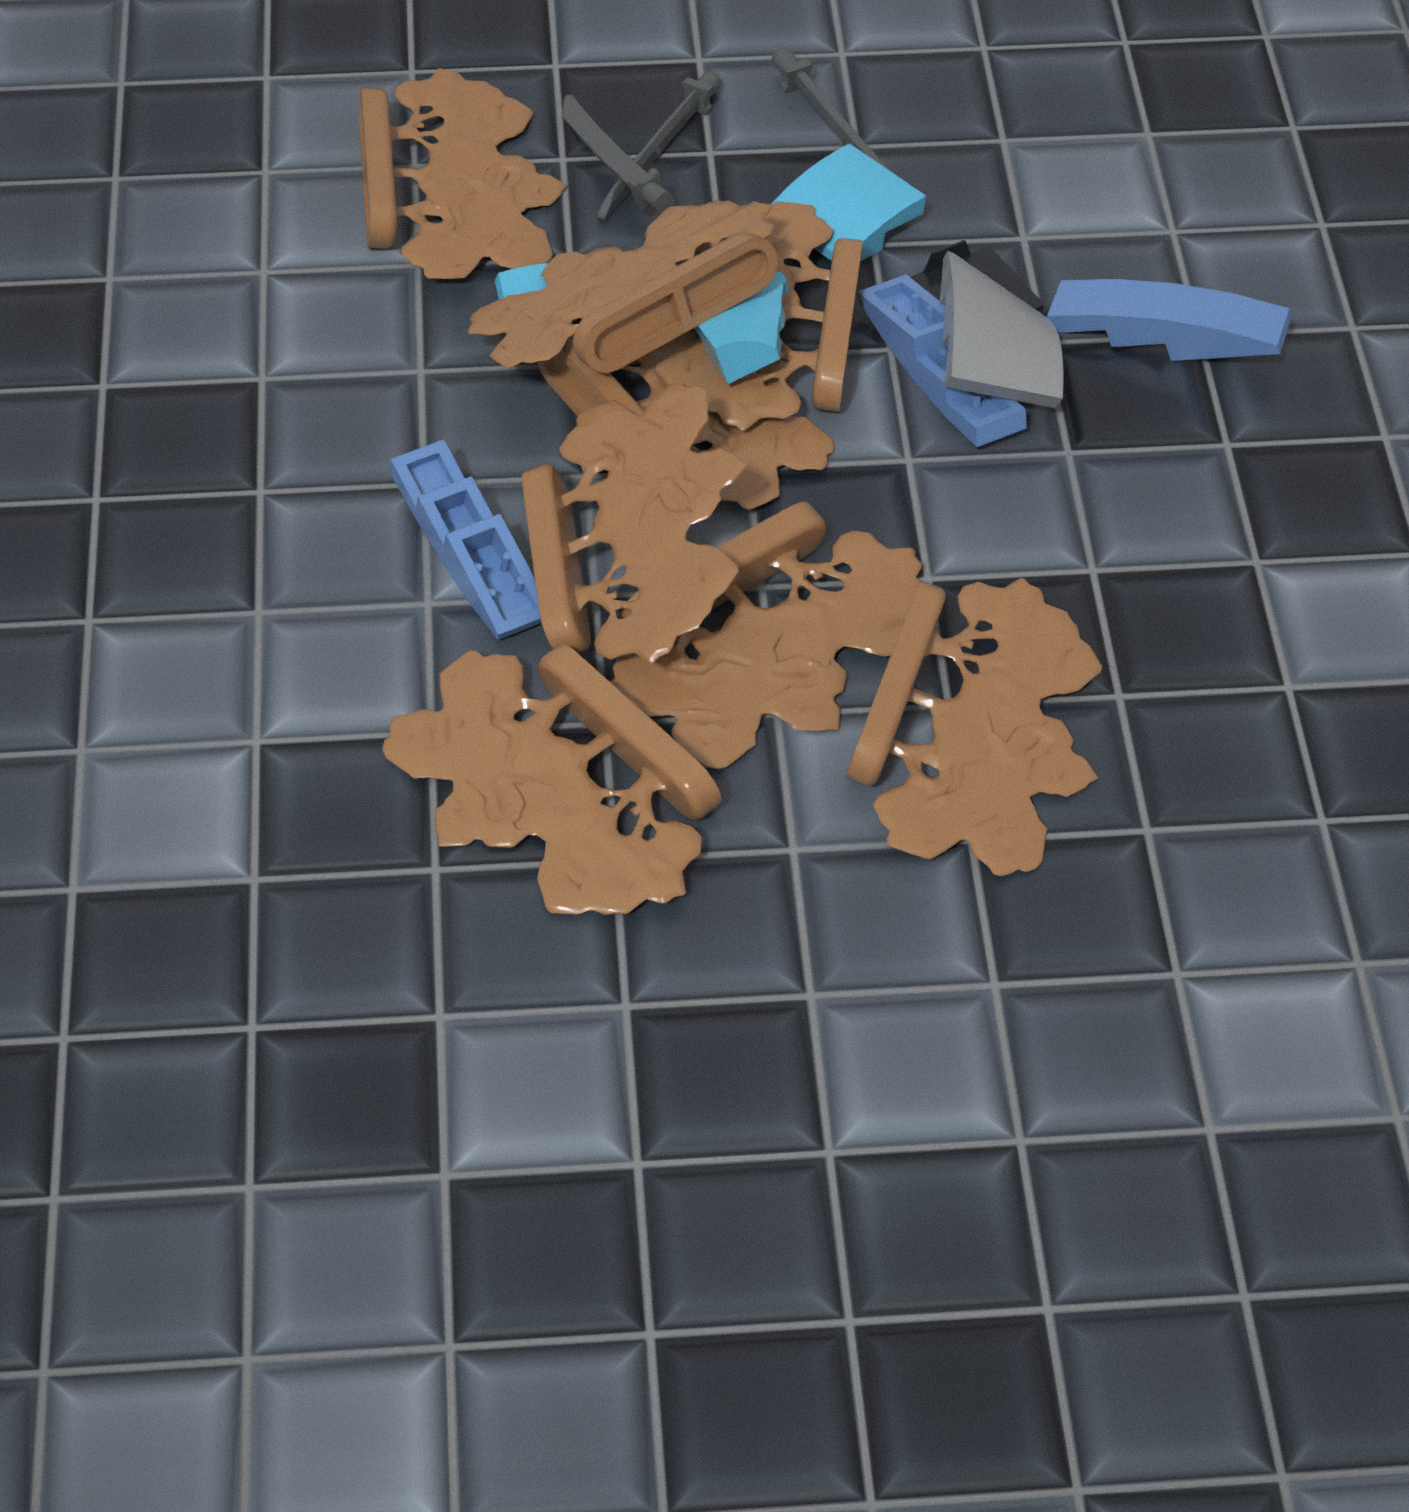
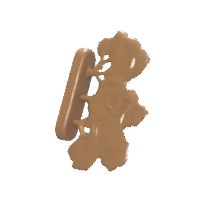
(464, 181)
(640, 295)
(747, 399)
(762, 446)
(643, 513)
(777, 655)
(988, 738)
(527, 781)

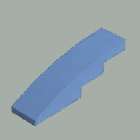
(1183, 317)
(913, 330)
(468, 538)

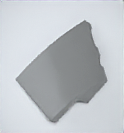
(997, 339)

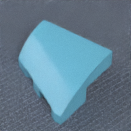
(747, 333)

